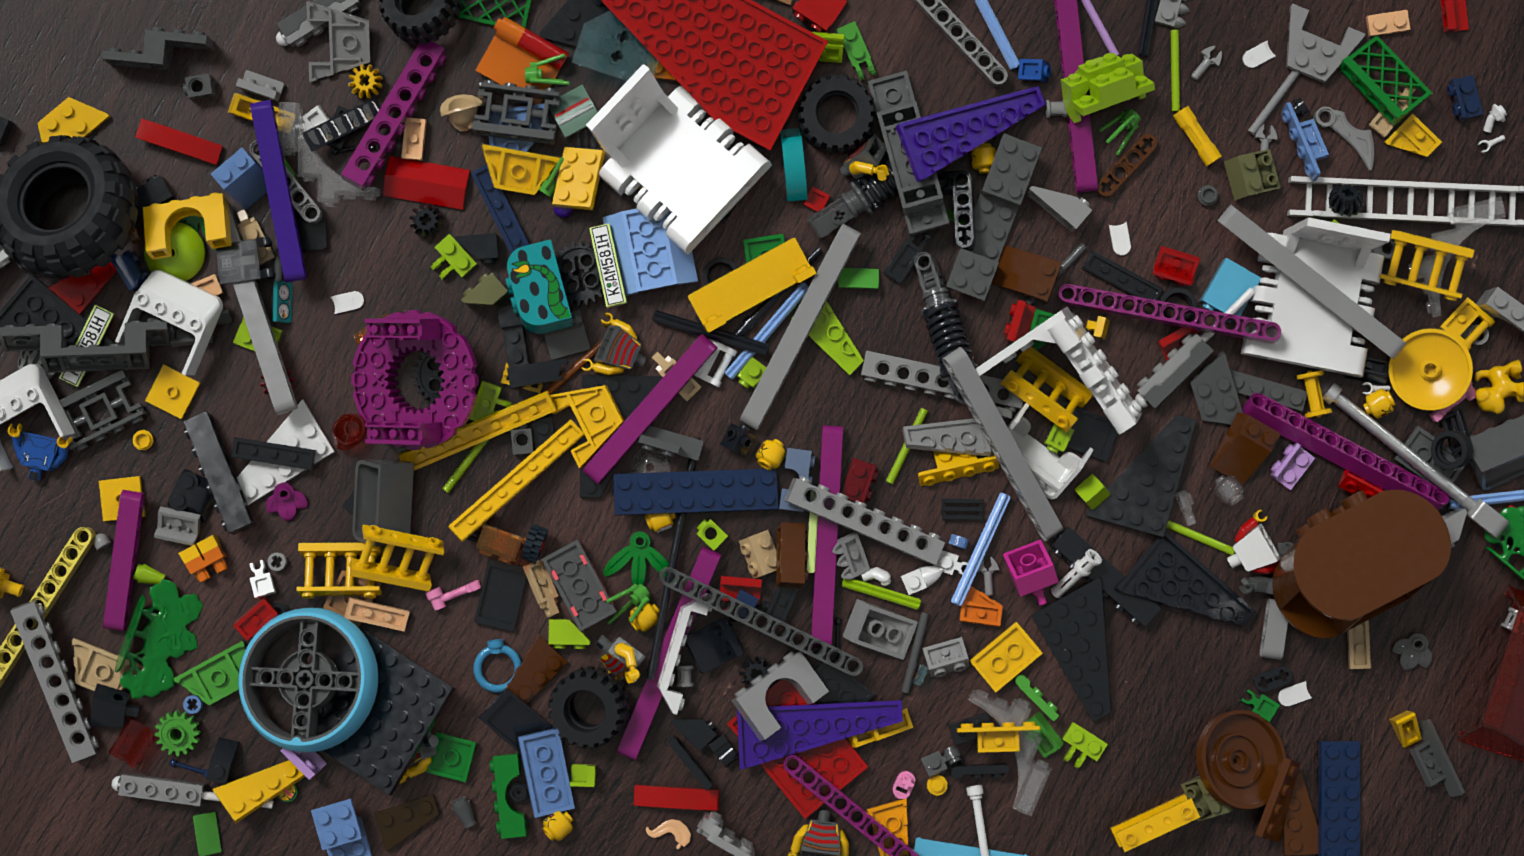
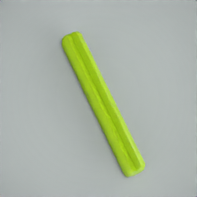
(882, 593)

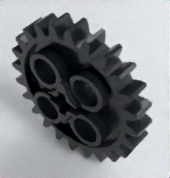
(567, 277)
(426, 377)

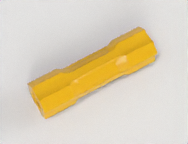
(1205, 148)

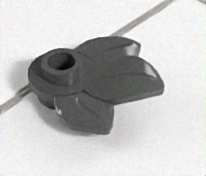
(1411, 654)

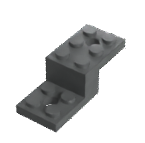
(158, 49)

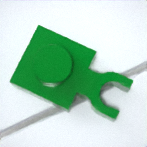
(1264, 706)

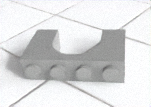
(1503, 306)
(752, 701)

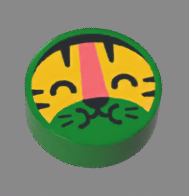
(289, 794)

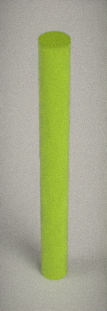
(1175, 82)
(904, 451)
(464, 466)
(1200, 537)

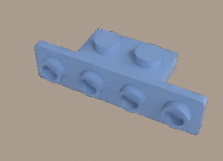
(1307, 139)

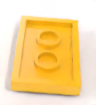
(578, 178)
(1005, 656)

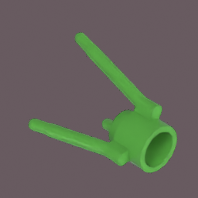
(535, 75)
(1128, 121)
(549, 185)
(638, 595)

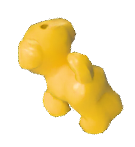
(1492, 398)

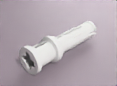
(1081, 568)

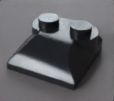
(192, 495)

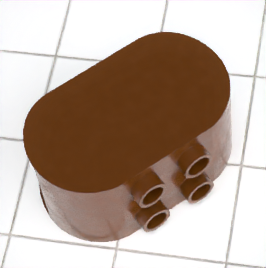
(1360, 561)

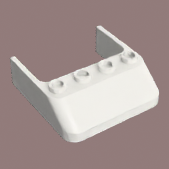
(179, 305)
(24, 390)

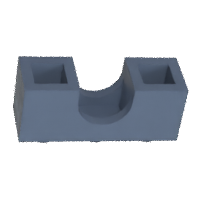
(800, 462)

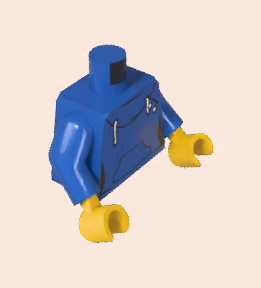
(38, 451)

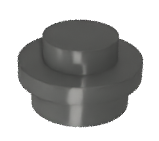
(1207, 195)

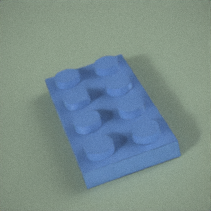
(546, 772)

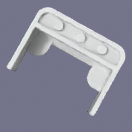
(1050, 470)

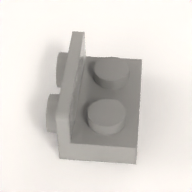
(261, 86)
(946, 657)

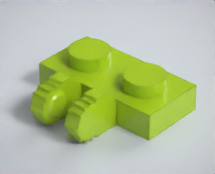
(455, 256)
(486, 401)
(1083, 741)

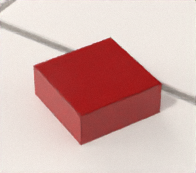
(816, 199)

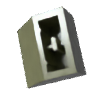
(1252, 174)
(487, 293)
(1203, 801)

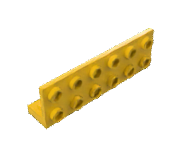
(750, 284)

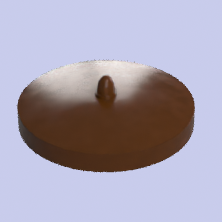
(1239, 759)

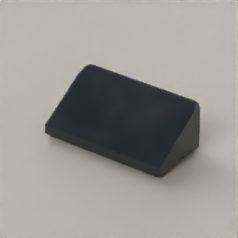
(1375, 371)

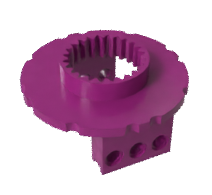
(375, 393)

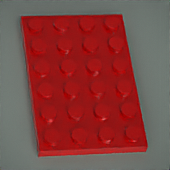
(834, 760)

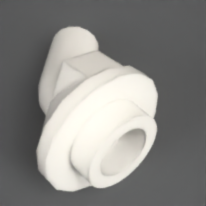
(1498, 114)

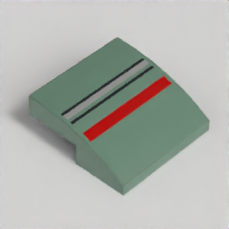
(574, 111)

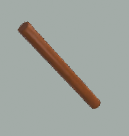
(574, 368)

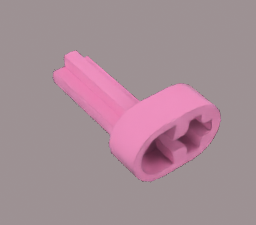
(904, 780)

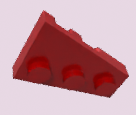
(82, 290)

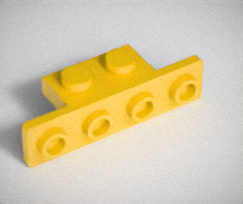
(955, 466)
(998, 738)

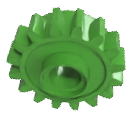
(170, 740)

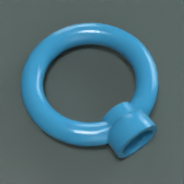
(494, 647)

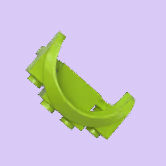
(1109, 81)

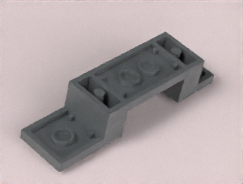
(923, 200)
(994, 216)
(60, 358)

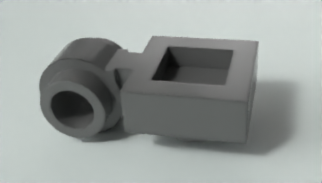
(936, 764)

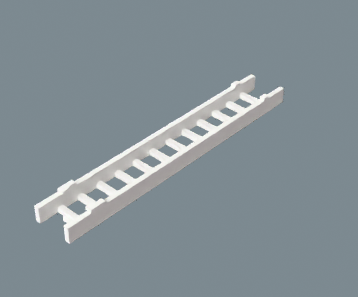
(1389, 216)

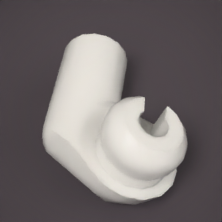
(878, 574)

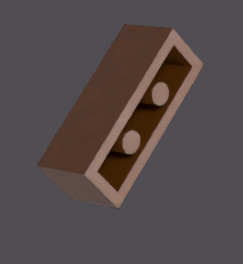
(791, 555)

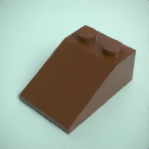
(1026, 273)
(1244, 447)

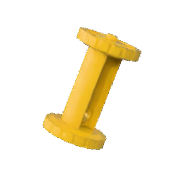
(1314, 393)

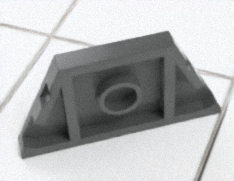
(1216, 392)

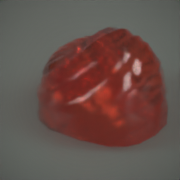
(348, 426)

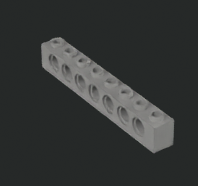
(871, 374)
(929, 553)
(75, 749)

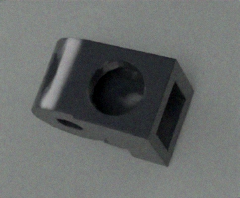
(724, 750)

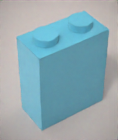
(1228, 286)

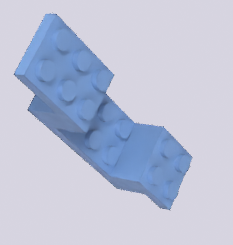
(341, 830)

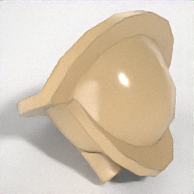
(461, 110)

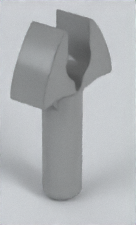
(1206, 62)
(1265, 141)
(988, 576)

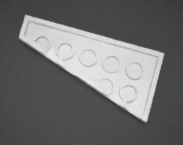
(297, 430)

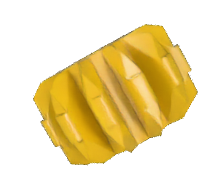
(373, 79)

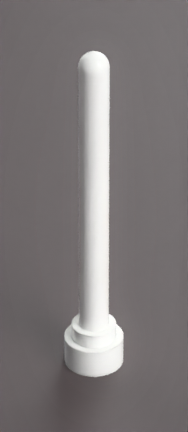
(975, 793)

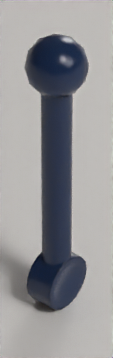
(173, 762)

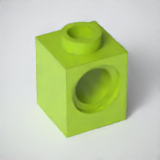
(714, 543)

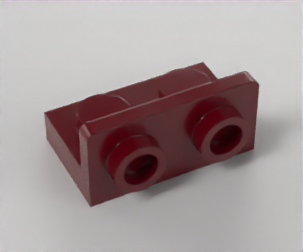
(858, 480)

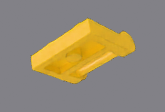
(1462, 319)

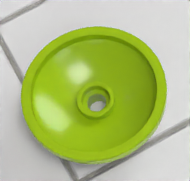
(188, 255)

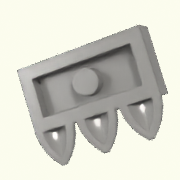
(1168, 11)
(852, 556)

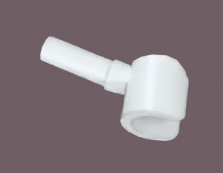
(1491, 142)
(1375, 387)

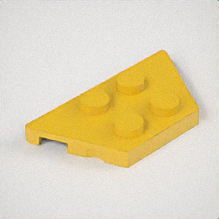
(71, 119)
(517, 169)

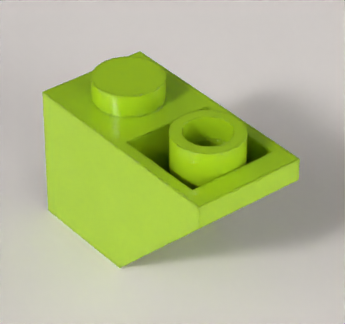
(565, 632)

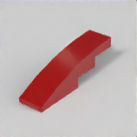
(178, 141)
(676, 797)

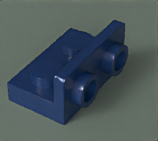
(1464, 97)

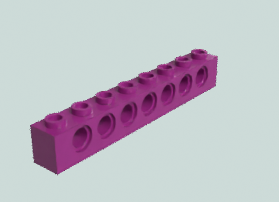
(403, 85)

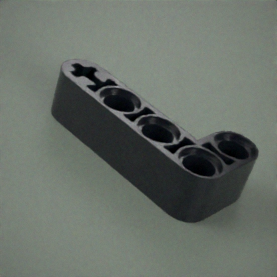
(961, 211)

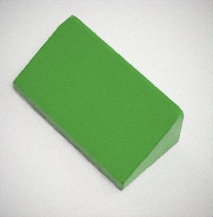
(859, 278)
(1050, 740)
(207, 833)

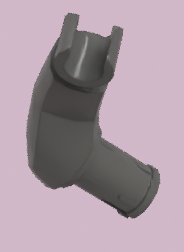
(1257, 584)

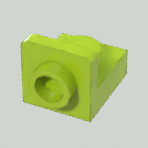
(751, 373)
(1058, 439)

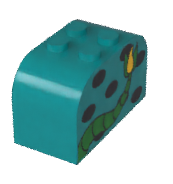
(537, 288)

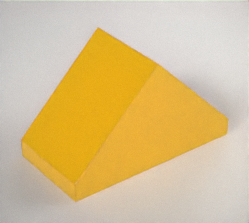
(1406, 728)

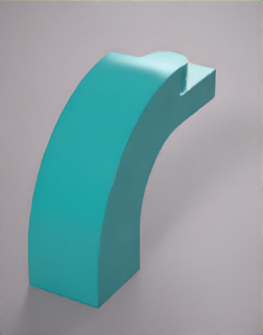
(794, 164)

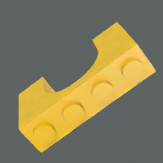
(161, 218)

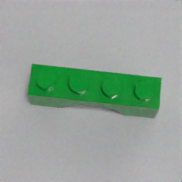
(511, 822)

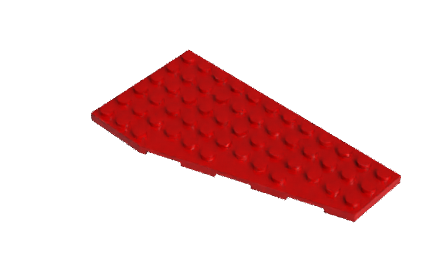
(729, 57)

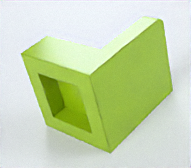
(1092, 491)
(583, 775)

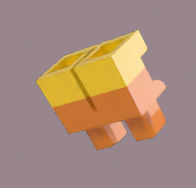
(203, 555)

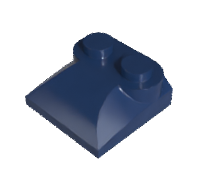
(129, 269)

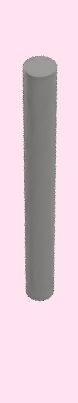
(1273, 102)

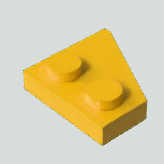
(1414, 137)

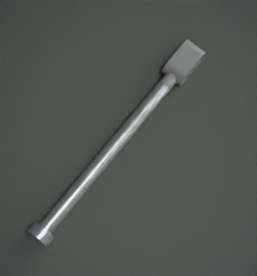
(1477, 511)

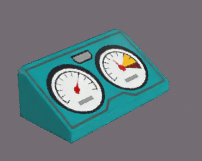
(282, 302)

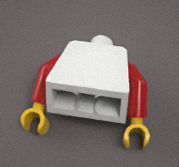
(1254, 548)

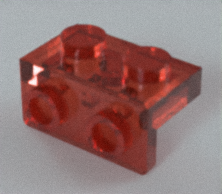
(132, 742)

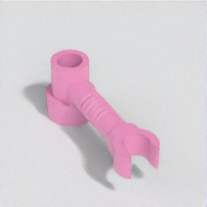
(1439, 414)
(438, 598)

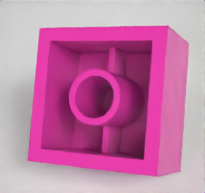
(1031, 570)

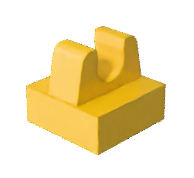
(1100, 327)

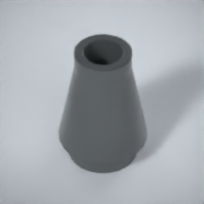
(463, 811)

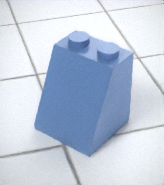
(241, 178)

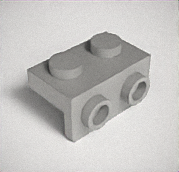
(177, 526)

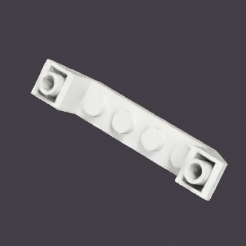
(673, 698)

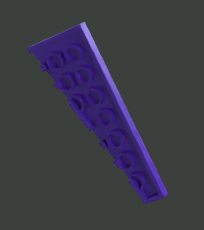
(948, 135)
(813, 726)

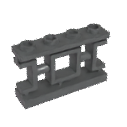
(513, 128)
(91, 396)

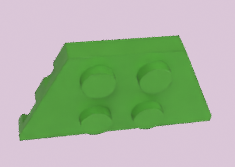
(216, 676)

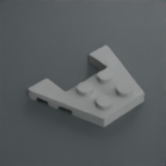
(347, 38)
(1312, 54)

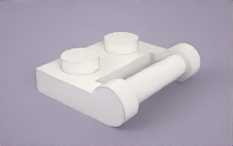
(705, 369)

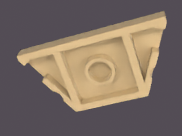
(97, 666)

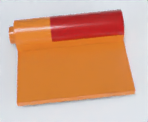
(513, 50)

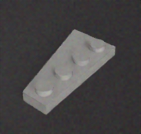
(949, 436)

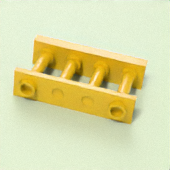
(1421, 244)
(1056, 378)
(330, 552)
(396, 575)
(1155, 822)

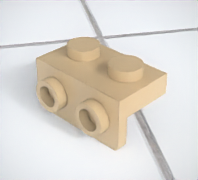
(759, 553)

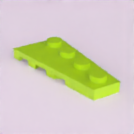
(834, 341)

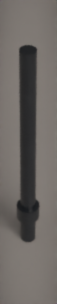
(750, 321)

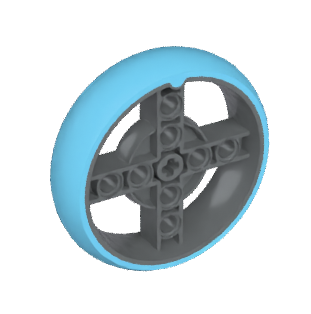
(253, 677)

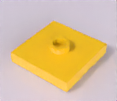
(172, 391)
(110, 494)

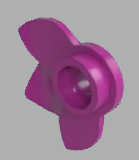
(286, 504)

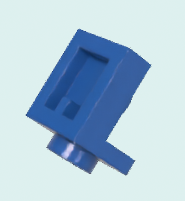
(1034, 70)

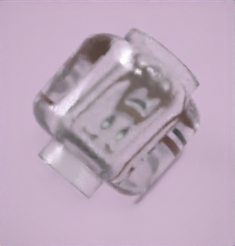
(1228, 490)

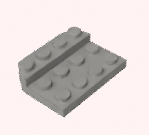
(712, 828)

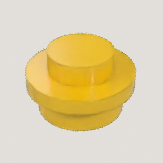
(143, 440)
(937, 785)

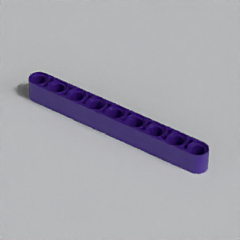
(278, 191)

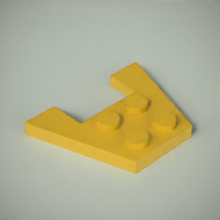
(596, 415)

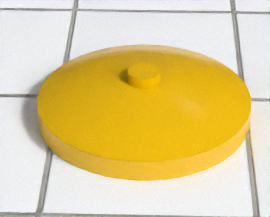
(1431, 370)

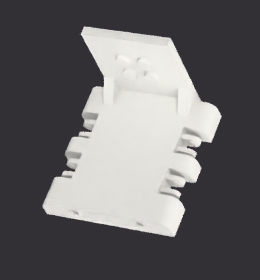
(676, 162)
(1309, 330)
(1093, 369)

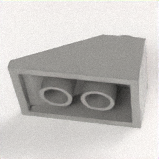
(1064, 208)
(879, 629)

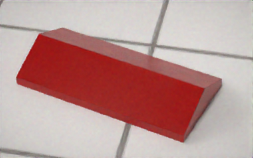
(426, 182)

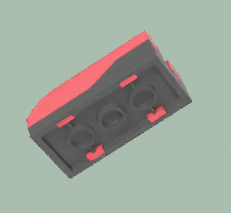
(579, 585)

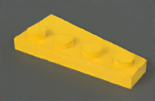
(257, 789)

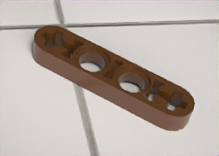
(1128, 167)

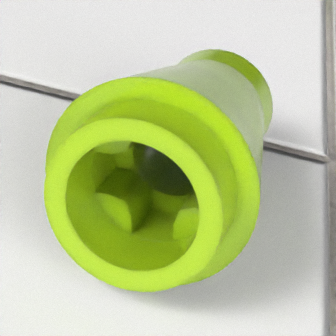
(147, 575)

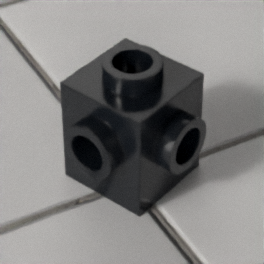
(738, 439)

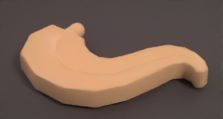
(676, 827)

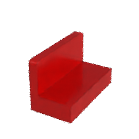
(1454, 15)
(1174, 340)
(732, 586)
(255, 618)

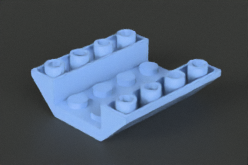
(646, 253)

